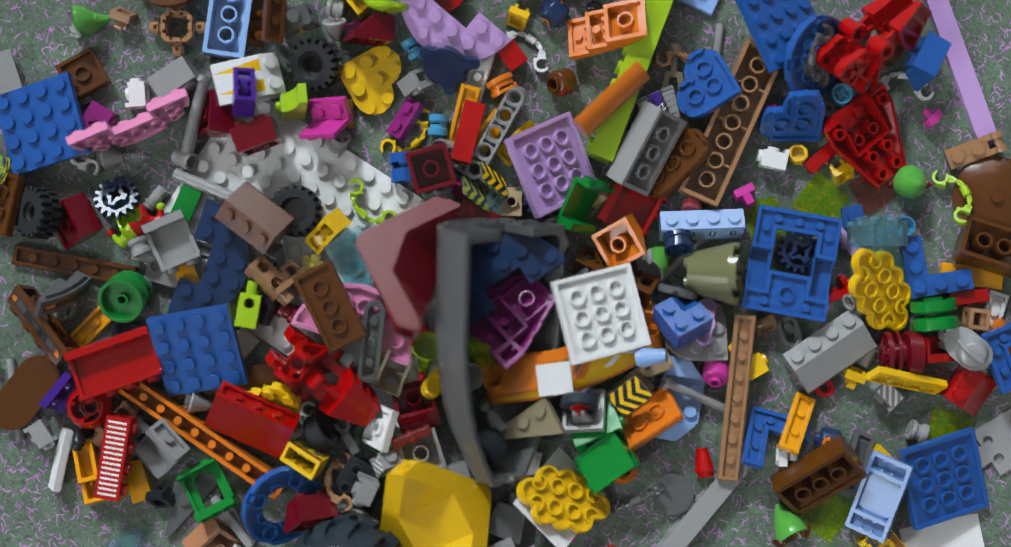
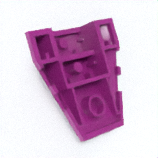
(516, 320)

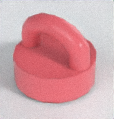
(690, 204)

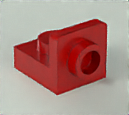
(836, 293)

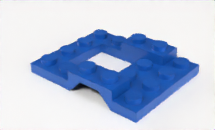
(783, 291)

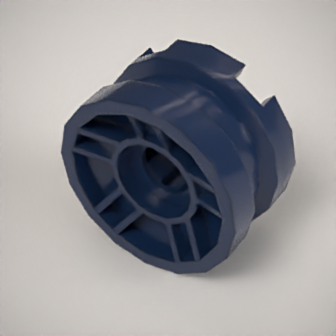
(678, 242)

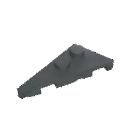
(182, 507)

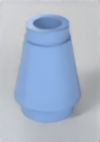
(648, 357)

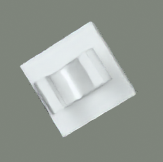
(782, 457)

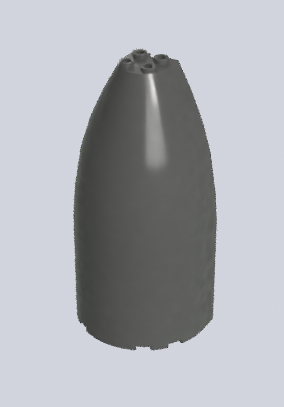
(462, 408)

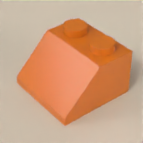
(620, 242)

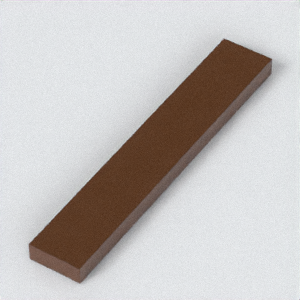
(67, 263)

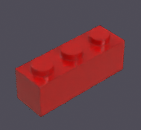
(821, 157)
(969, 297)

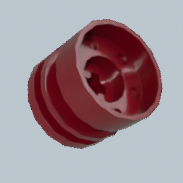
(902, 351)

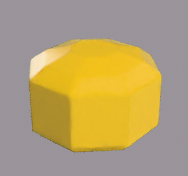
(798, 154)

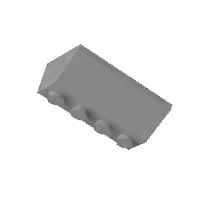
(646, 148)
(829, 351)

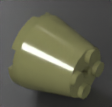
(716, 273)

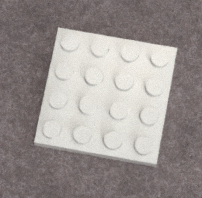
(600, 313)

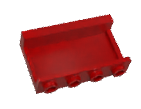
(627, 201)
(114, 365)
(251, 419)

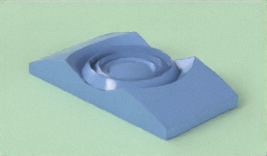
(879, 496)

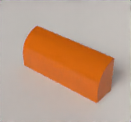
(611, 99)

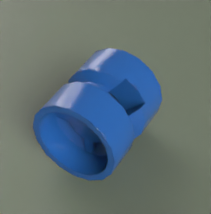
(400, 171)

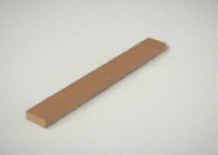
(736, 397)

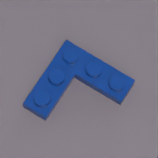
(928, 285)
(1000, 366)
(759, 424)

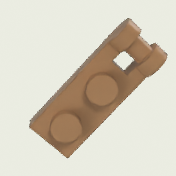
(974, 150)

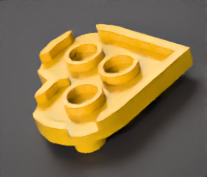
(371, 79)
(281, 395)

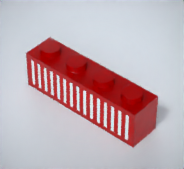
(116, 456)

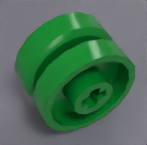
(124, 296)
(934, 315)

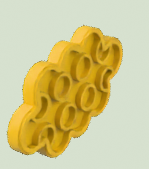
(879, 289)
(562, 500)

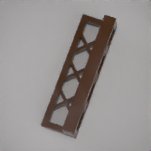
(594, 265)

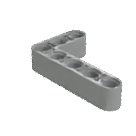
(488, 138)

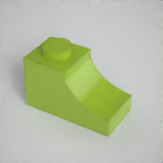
(293, 104)

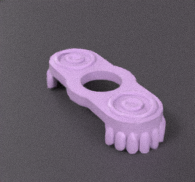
(710, 306)

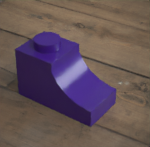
(243, 92)

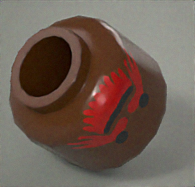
(561, 82)

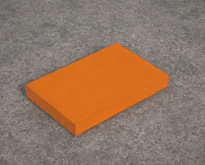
(652, 418)

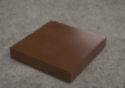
(86, 72)

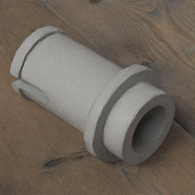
(156, 197)
(867, 359)

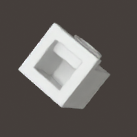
(137, 94)
(772, 158)

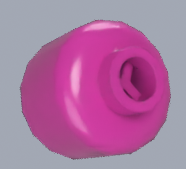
(716, 373)

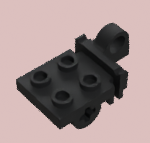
(348, 477)

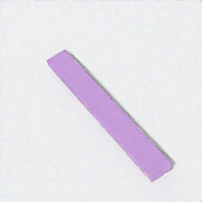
(962, 69)

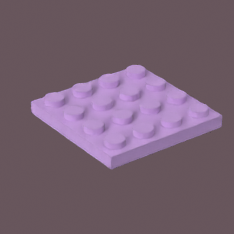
(548, 161)

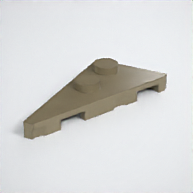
(535, 421)

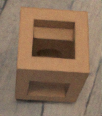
(976, 318)

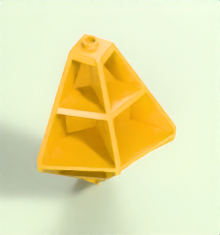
(435, 507)

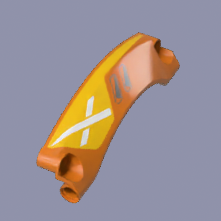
(520, 380)

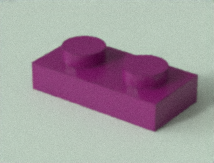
(405, 119)

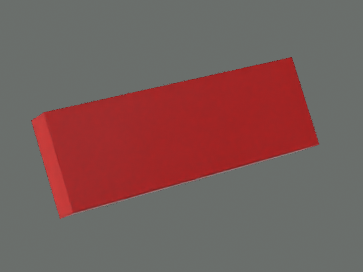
(467, 132)

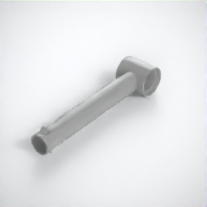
(185, 156)
(200, 184)

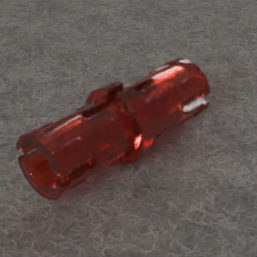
(411, 437)

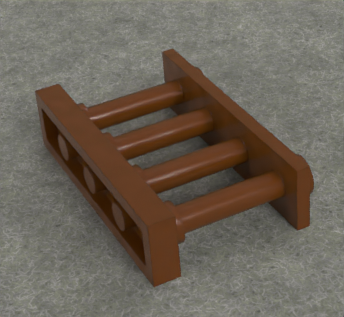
(266, 22)

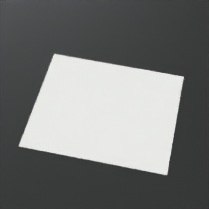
(956, 532)

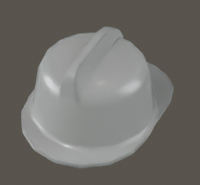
(968, 349)

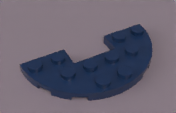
(497, 259)
(224, 269)

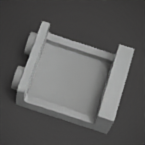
(172, 242)
(161, 448)

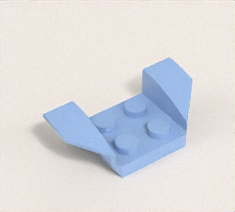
(688, 376)

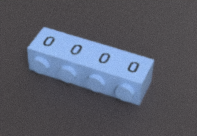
(704, 223)

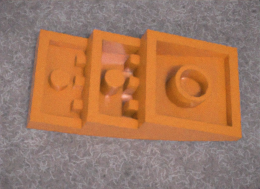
(607, 28)

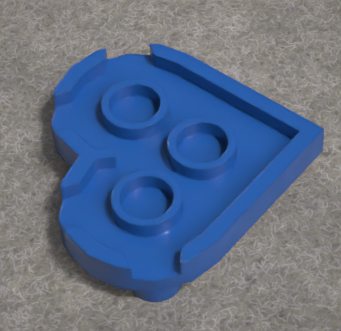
(706, 85)
(796, 120)

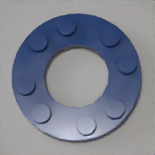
(794, 60)
(256, 499)

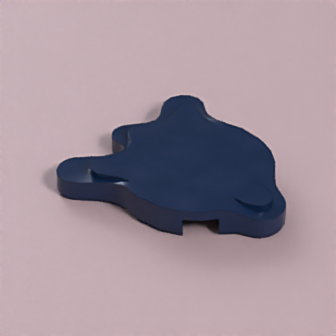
(447, 66)

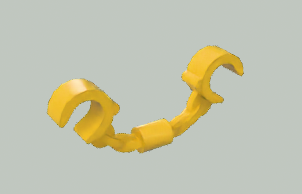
(414, 144)

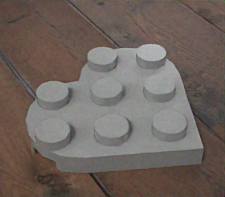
(715, 351)

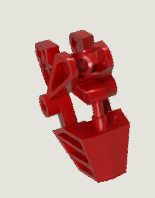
(854, 64)
(349, 400)

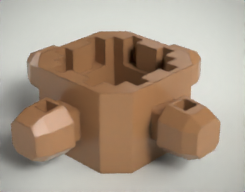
(164, 29)

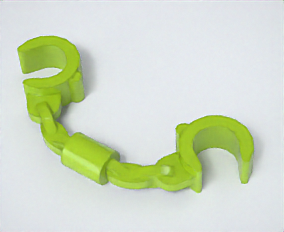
(965, 192)
(361, 212)

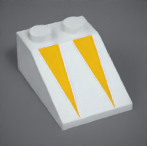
(267, 77)

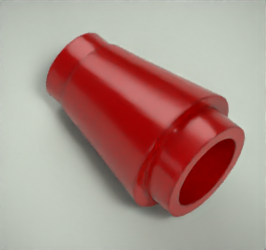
(703, 463)

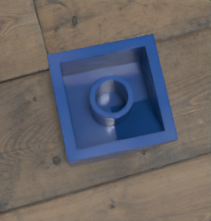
(925, 59)
(682, 320)

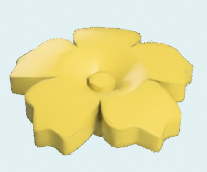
(310, 262)

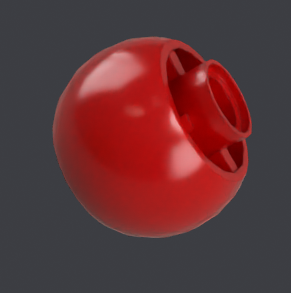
(104, 407)

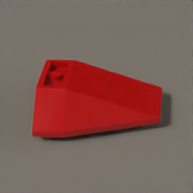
(868, 136)

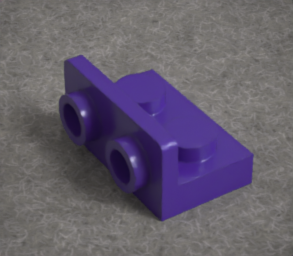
(59, 393)

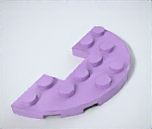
(436, 27)

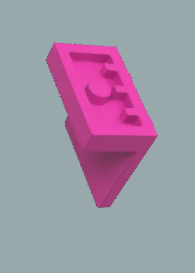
(329, 117)

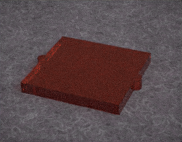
(869, 196)

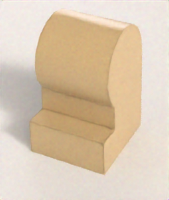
(658, 368)

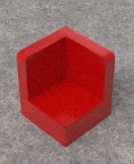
(512, 56)

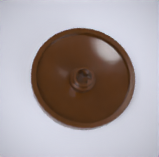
(990, 189)

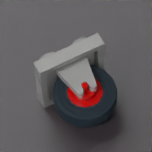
(584, 411)

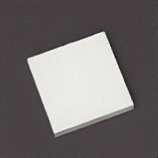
(381, 429)

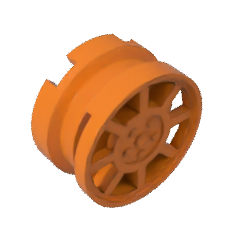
(500, 85)

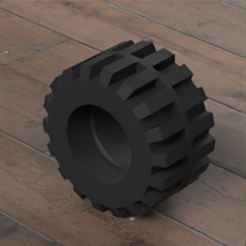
(313, 204)

